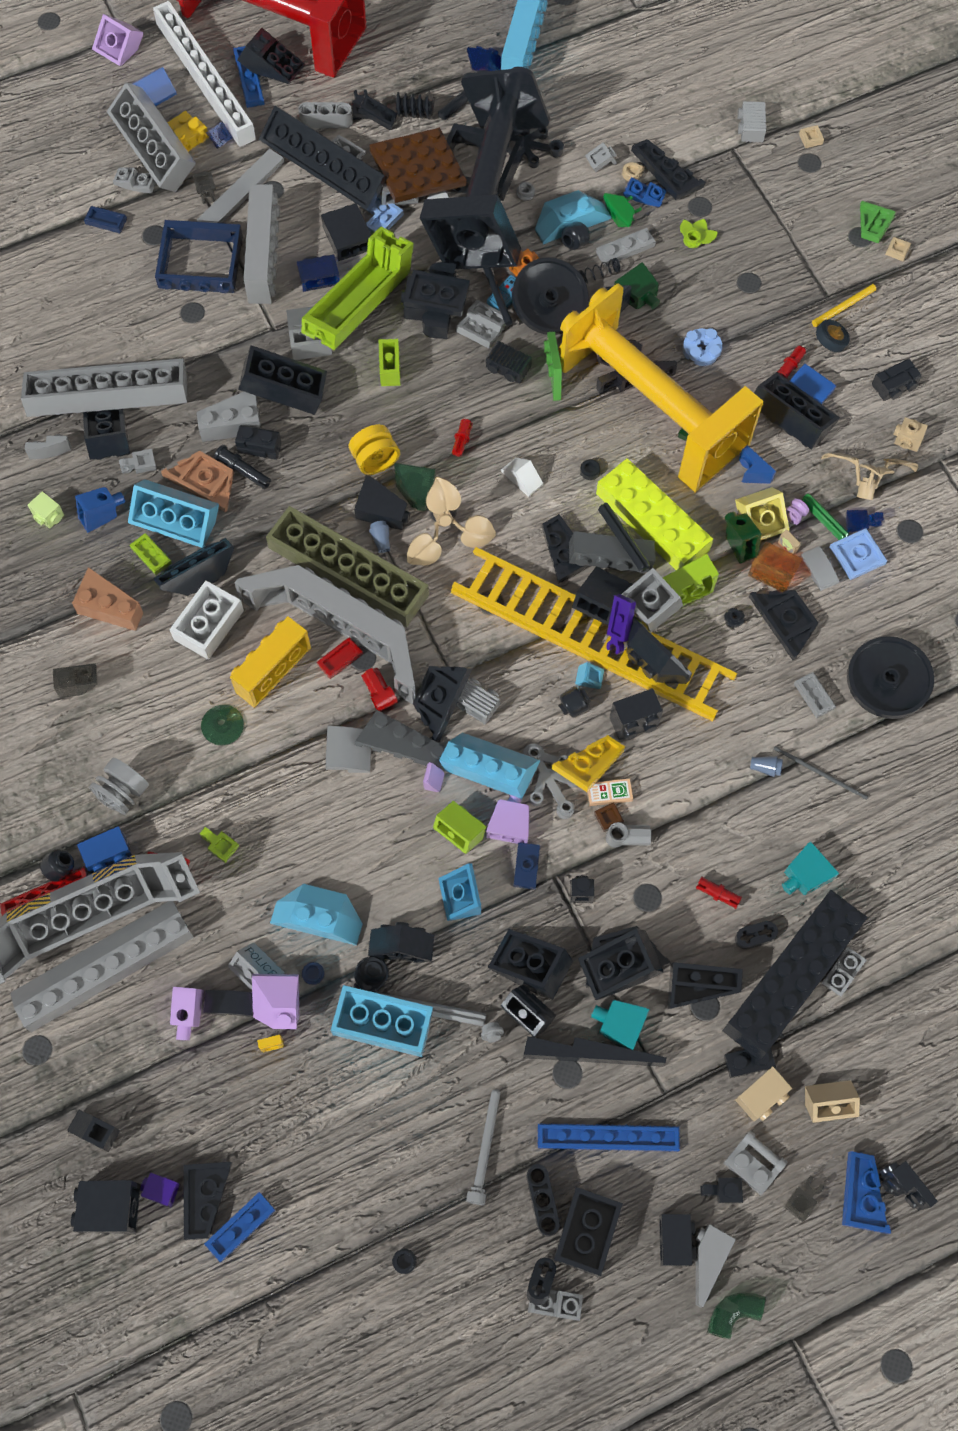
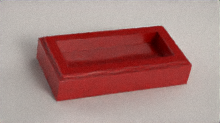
(339, 658)

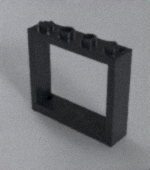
(472, 136)

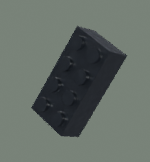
(282, 380)

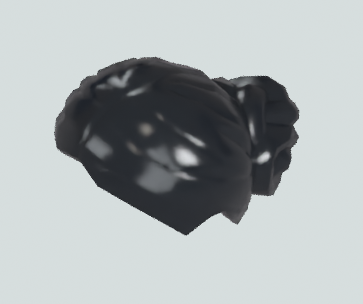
(371, 974)

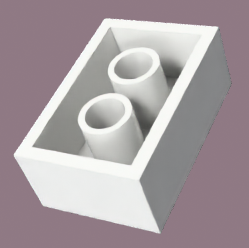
(207, 620)

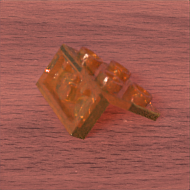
(775, 567)

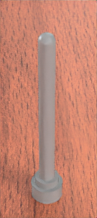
(476, 1194)

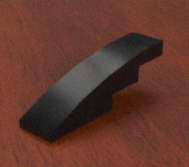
(615, 379)

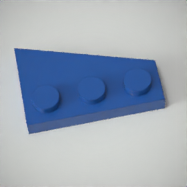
(862, 1196)

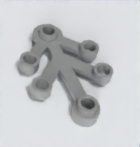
(549, 776)

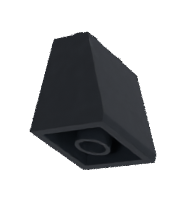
(106, 1207)

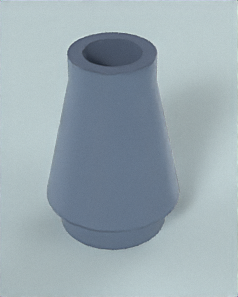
(380, 535)
(768, 765)

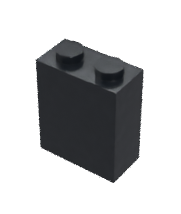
(346, 231)
(597, 594)

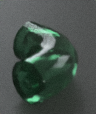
(732, 1309)

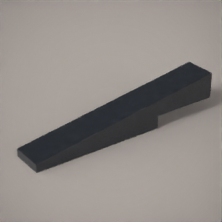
(589, 1051)

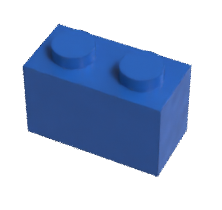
(104, 850)

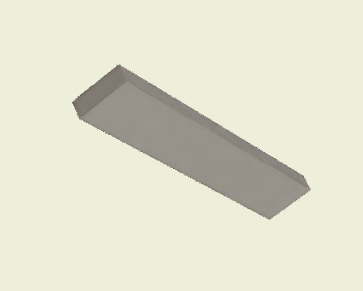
(239, 191)

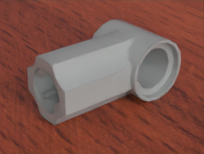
(630, 835)

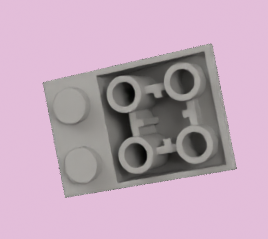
(301, 344)

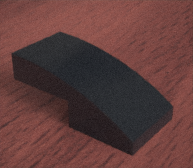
(228, 1002)

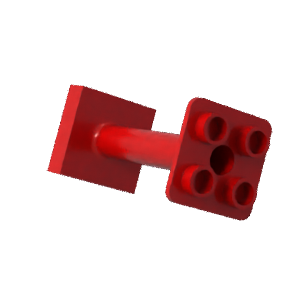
(332, 24)

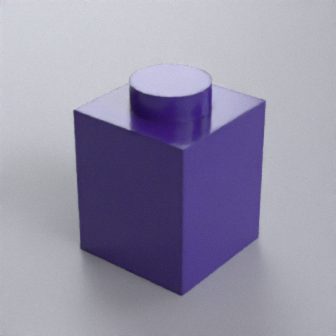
(159, 1189)

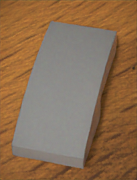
(132, 180)
(54, 446)
(820, 568)
(844, 971)
(559, 1305)

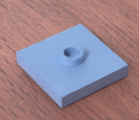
(858, 554)

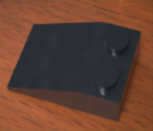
(105, 433)
(531, 963)
(620, 964)

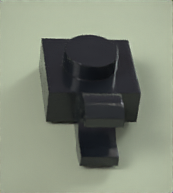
(727, 1190)

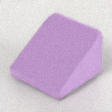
(433, 778)

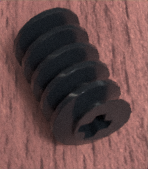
(415, 106)

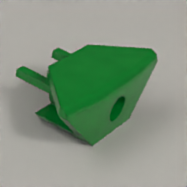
(620, 209)

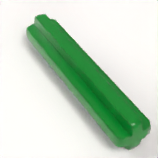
(825, 517)

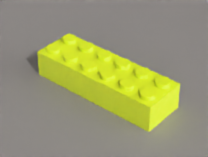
(653, 515)

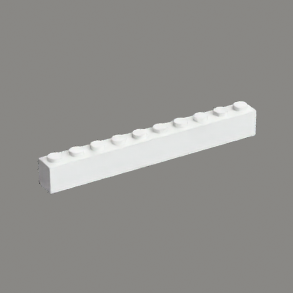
(204, 74)

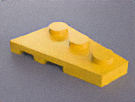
(591, 763)

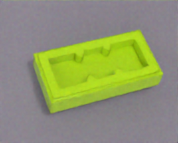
(150, 554)

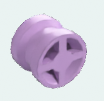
(796, 511)

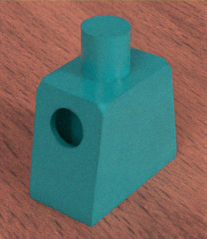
(808, 871)
(621, 1022)

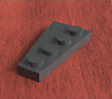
(393, 737)

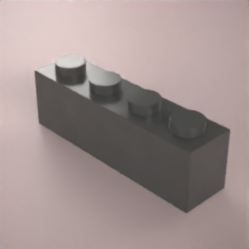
(606, 551)

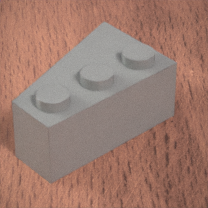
(225, 417)

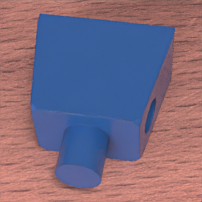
(97, 507)

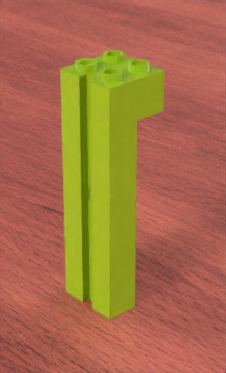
(360, 289)

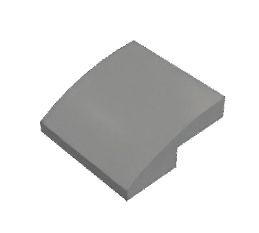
(482, 324)
(342, 752)

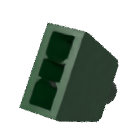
(643, 287)
(742, 536)

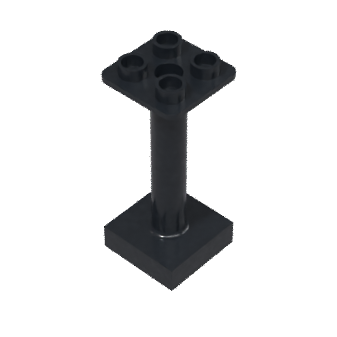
(475, 227)

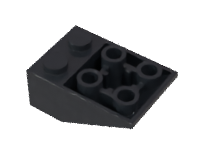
(270, 58)

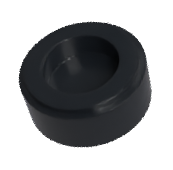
(590, 469)

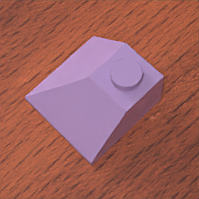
(116, 40)
(276, 1000)

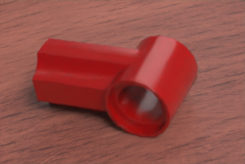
(380, 693)

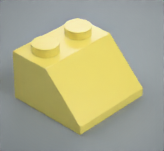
(766, 511)

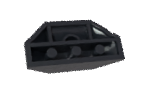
(192, 571)
(653, 657)

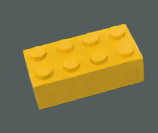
(270, 661)

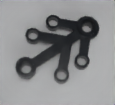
(555, 147)

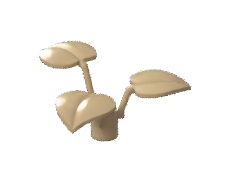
(868, 485)
(439, 500)

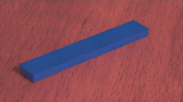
(608, 1137)

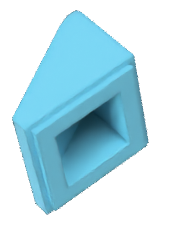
(589, 676)

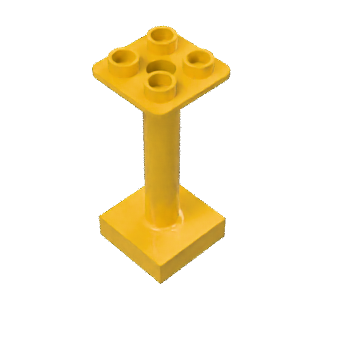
(712, 437)

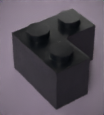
(401, 943)

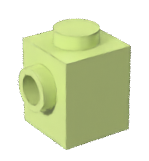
(45, 510)

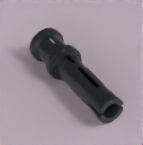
(236, 463)

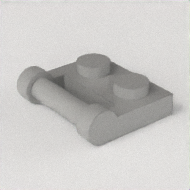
(749, 1168)

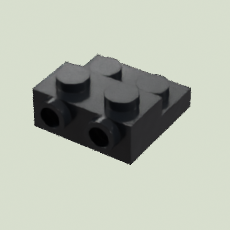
(902, 1179)

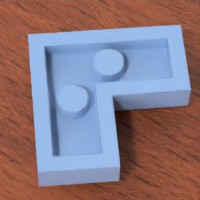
(383, 215)

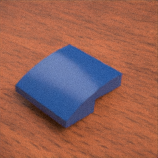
(813, 383)

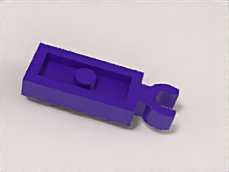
(620, 622)

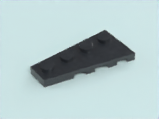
(666, 170)

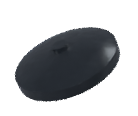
(547, 293)
(890, 677)

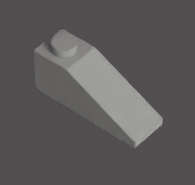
(711, 1255)

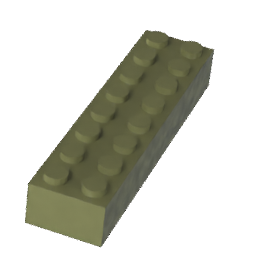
(347, 566)

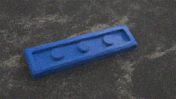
(249, 82)

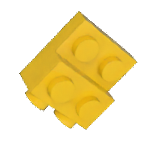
(188, 130)

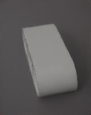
(326, 114)

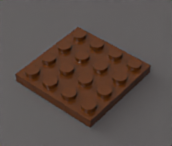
(417, 165)

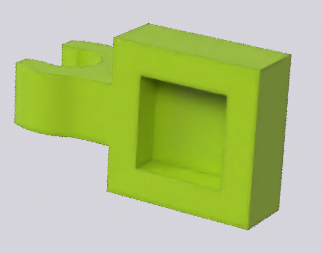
(221, 845)

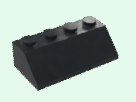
(795, 410)

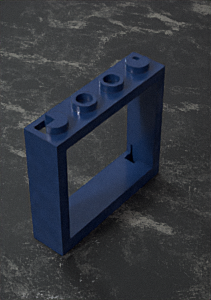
(198, 231)

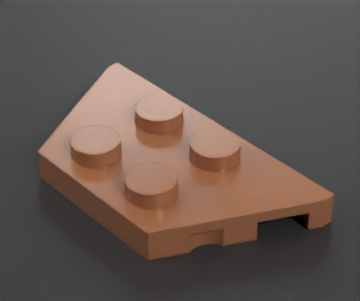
(204, 478)

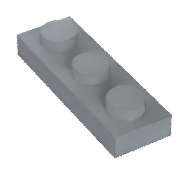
(626, 246)

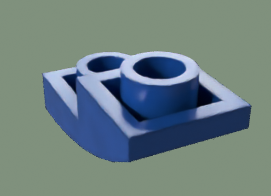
(649, 195)

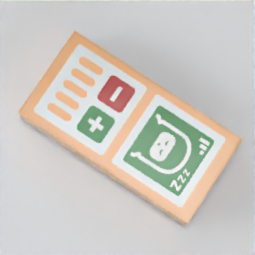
(609, 792)

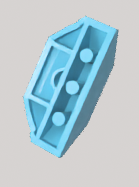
(567, 210)
(319, 914)

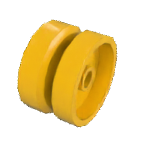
(374, 449)

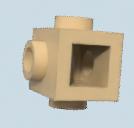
(910, 434)

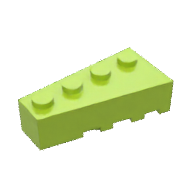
(693, 580)

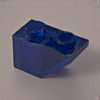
(484, 59)

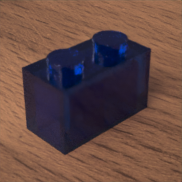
(318, 272)

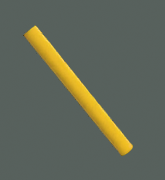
(844, 305)

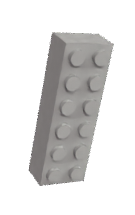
(151, 137)
(261, 244)

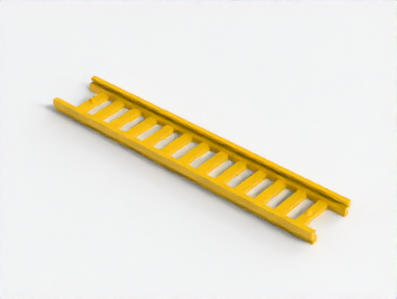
(582, 649)

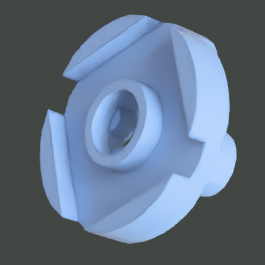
(705, 337)

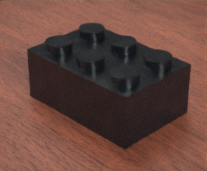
(588, 1232)

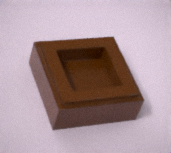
(607, 816)

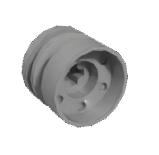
(118, 786)

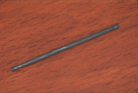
(820, 772)

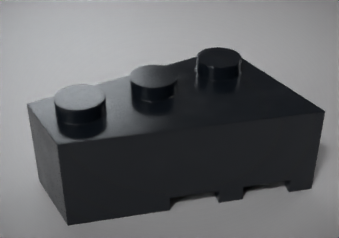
(700, 983)

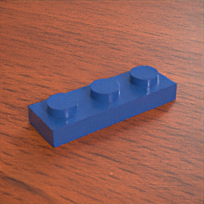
(240, 1227)

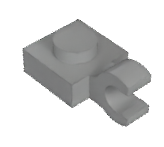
(142, 462)

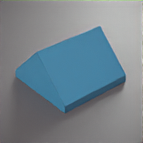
(460, 893)

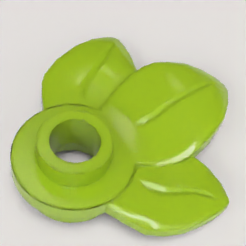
(696, 233)

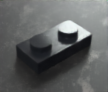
(744, 1063)

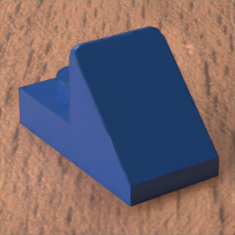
(758, 469)

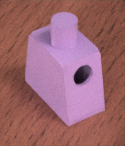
(509, 821)
(186, 1000)

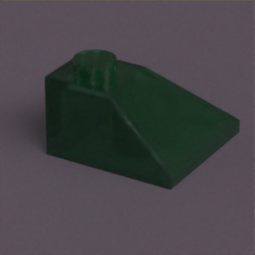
(414, 483)

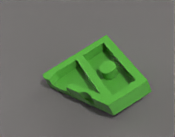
(874, 221)

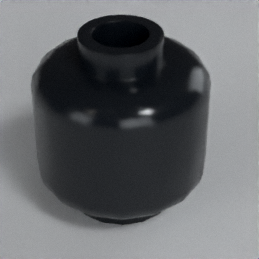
(575, 236)
(574, 702)
(57, 865)

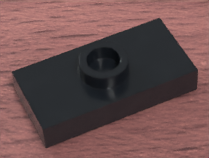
(377, 112)

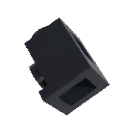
(581, 889)

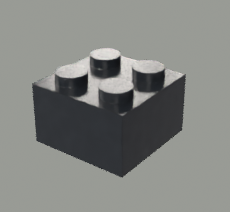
(636, 714)

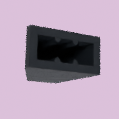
(380, 504)

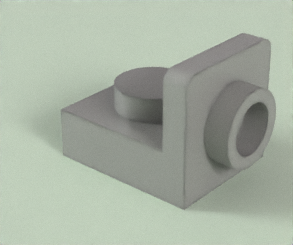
(601, 156)

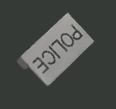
(252, 961)

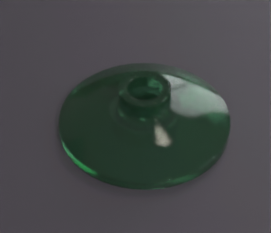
(225, 733)

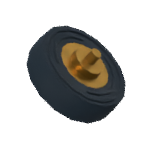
(832, 335)

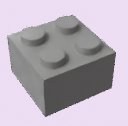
(653, 599)

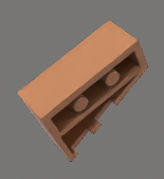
(106, 602)

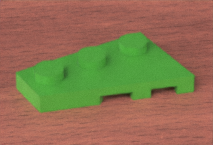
(554, 364)

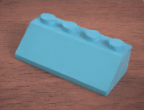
(172, 512)
(489, 764)
(382, 1021)

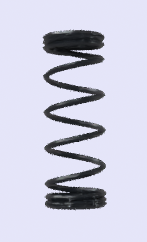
(616, 266)

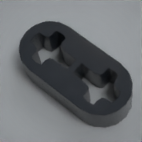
(754, 930)
(536, 1280)

